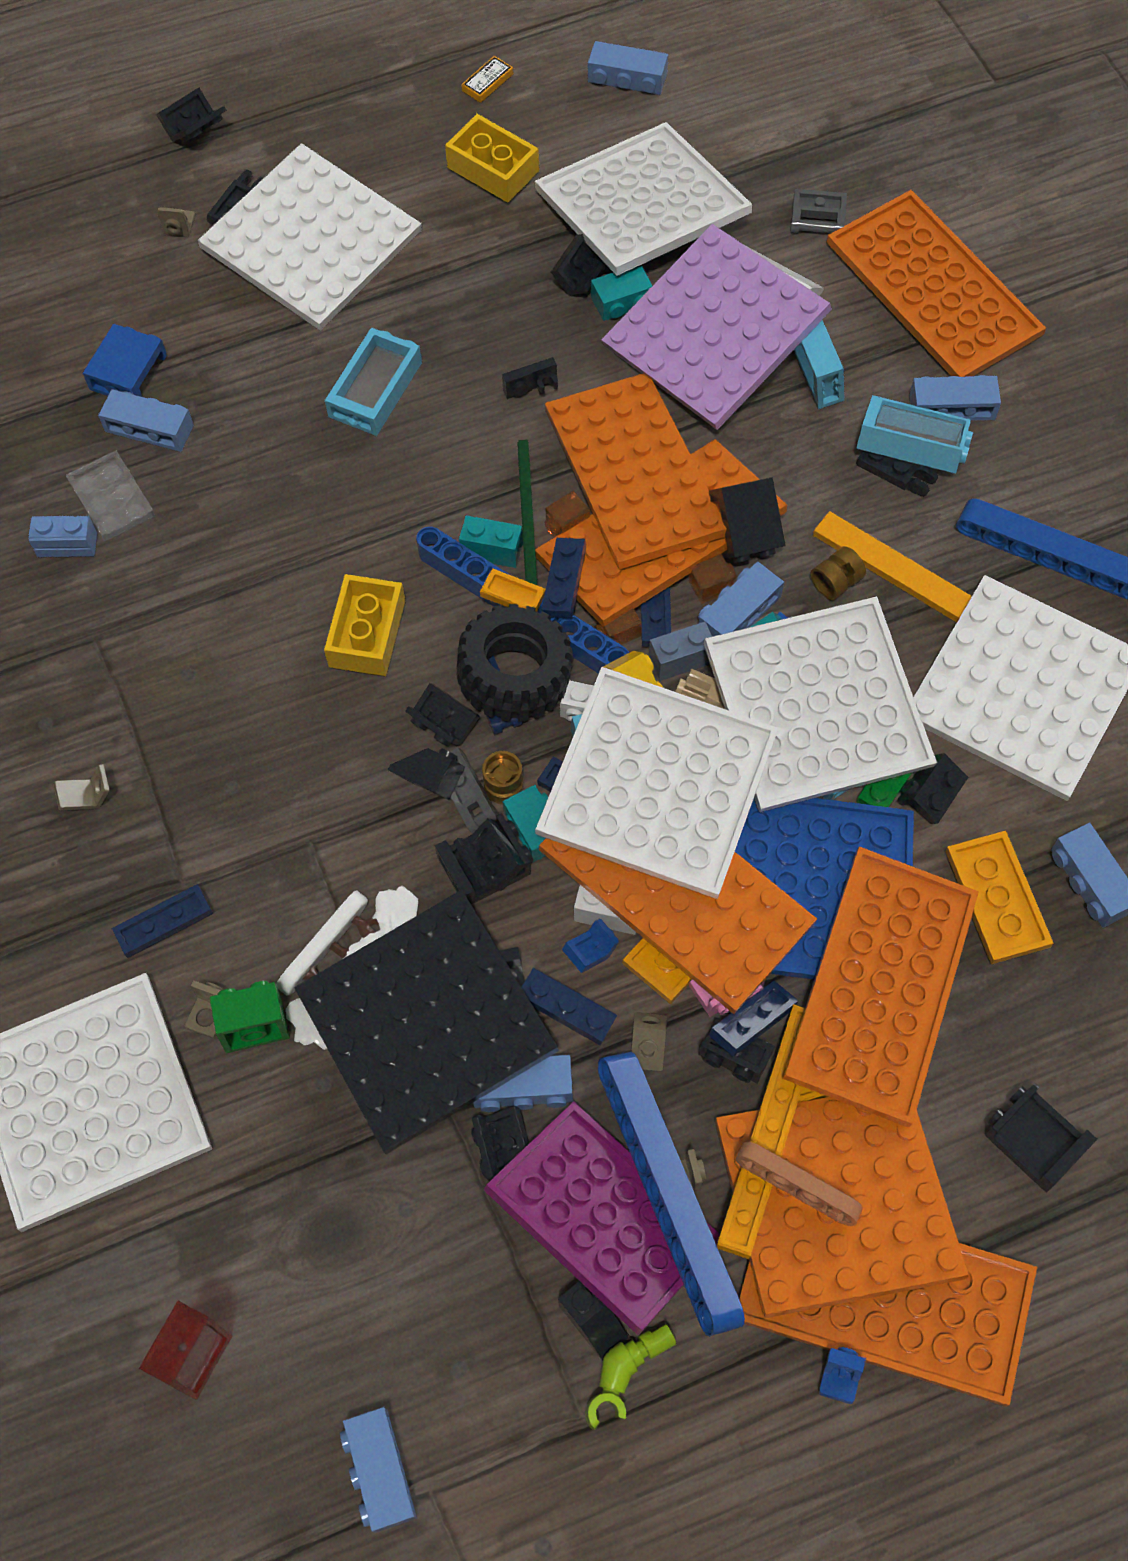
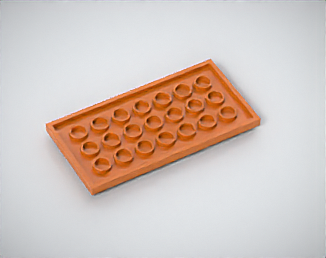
(935, 286)
(635, 470)
(610, 591)
(719, 942)
(882, 987)
(945, 1334)

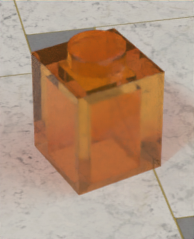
(565, 514)
(711, 578)
(623, 627)

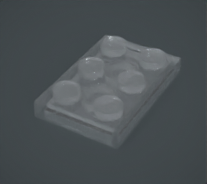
(110, 495)

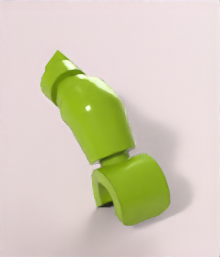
(621, 1364)

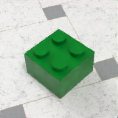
(249, 1016)

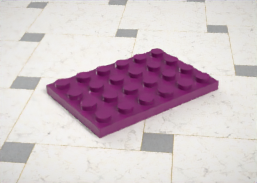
(591, 1212)

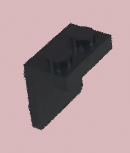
(187, 115)

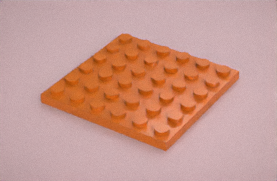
(904, 1226)

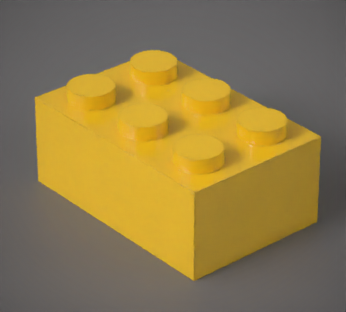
(492, 157)
(365, 625)

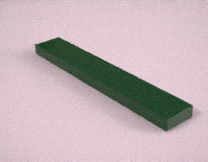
(527, 512)

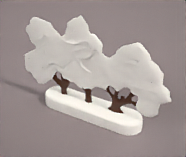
(392, 910)

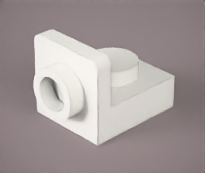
(575, 699)

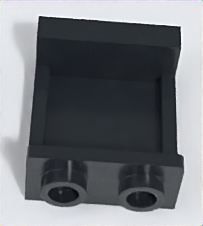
(750, 518)
(461, 874)
(1038, 1138)

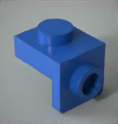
(591, 947)
(842, 1374)

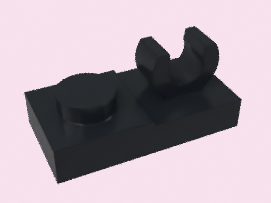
(530, 377)

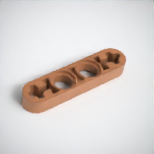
(799, 1184)

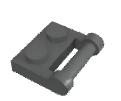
(818, 205)

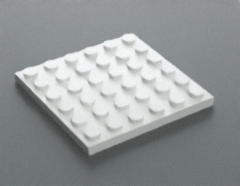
(642, 197)
(310, 236)
(1024, 687)
(831, 692)
(657, 782)
(92, 1103)

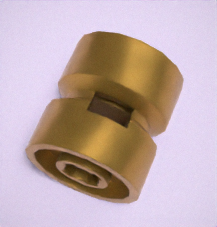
(838, 572)
(502, 776)

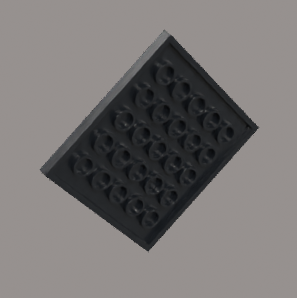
(425, 1021)

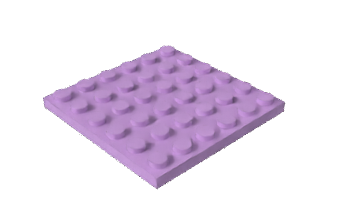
(716, 325)

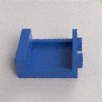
(123, 361)

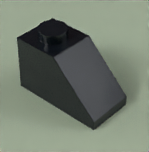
(430, 770)
(592, 1319)

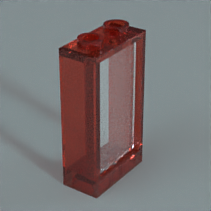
(185, 1349)

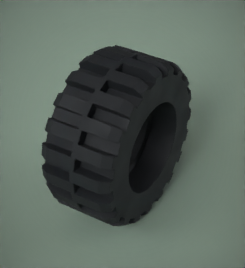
(517, 631)

